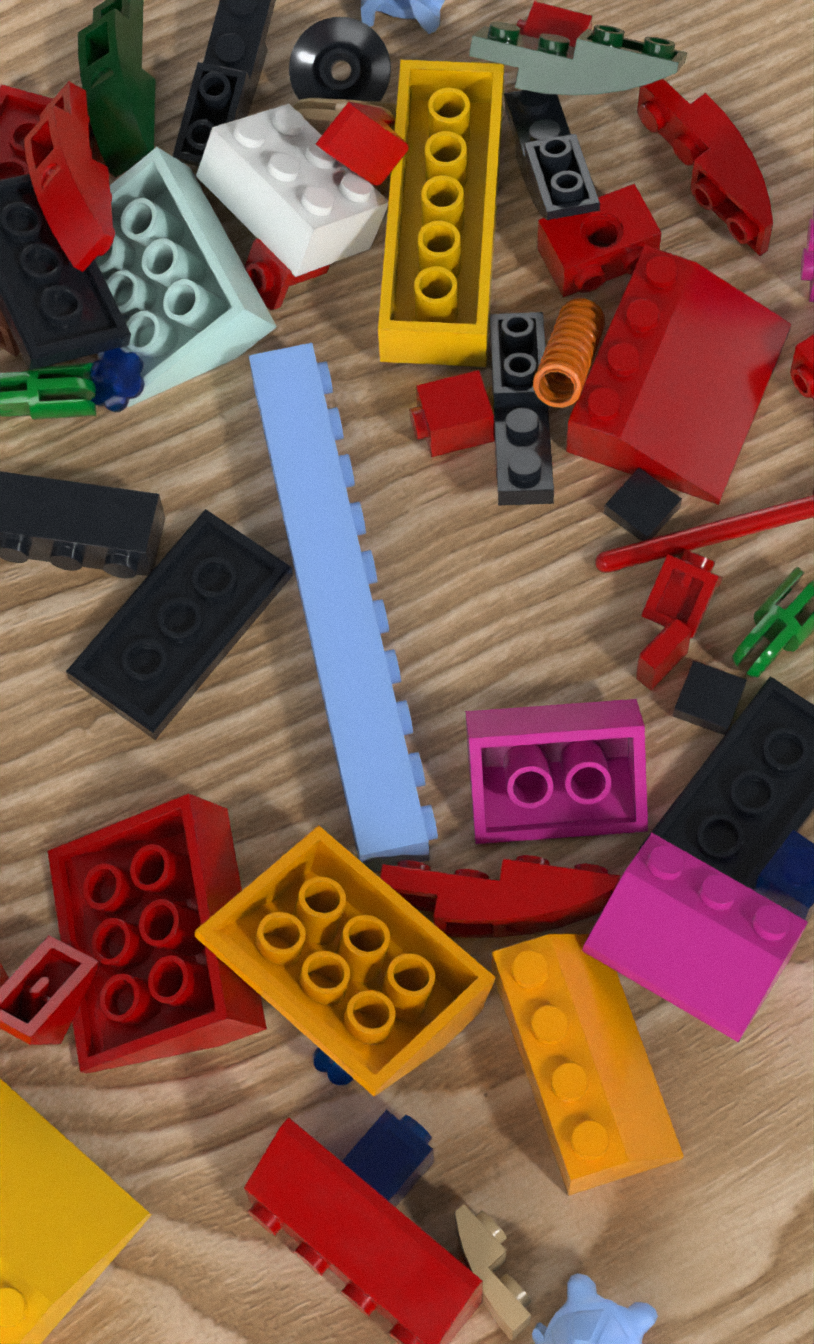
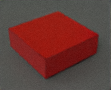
(663, 653)

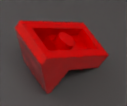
(364, 142)

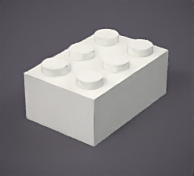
(290, 189)

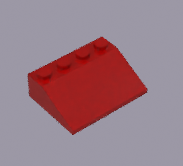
(677, 377)
(134, 906)

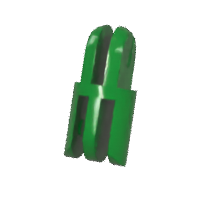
(48, 392)
(778, 625)

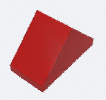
(46, 993)

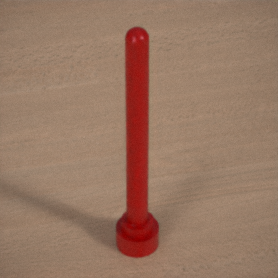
(706, 534)

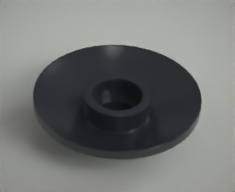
(334, 42)

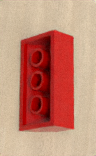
(361, 1240)

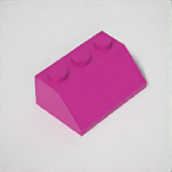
(557, 771)
(695, 936)

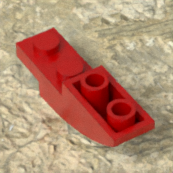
(723, 165)
(68, 181)
(523, 902)

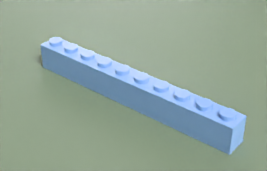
(339, 609)

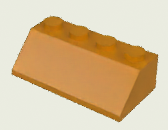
(584, 1061)

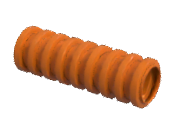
(569, 353)

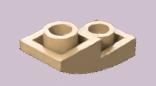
(483, 1254)

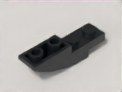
(227, 77)
(549, 156)
(520, 417)

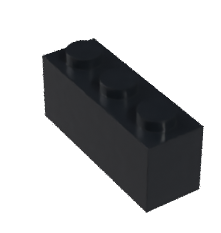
(79, 525)

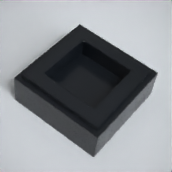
(642, 505)
(709, 698)

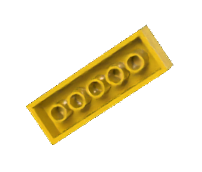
(442, 214)

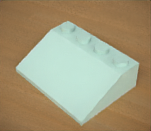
(177, 276)

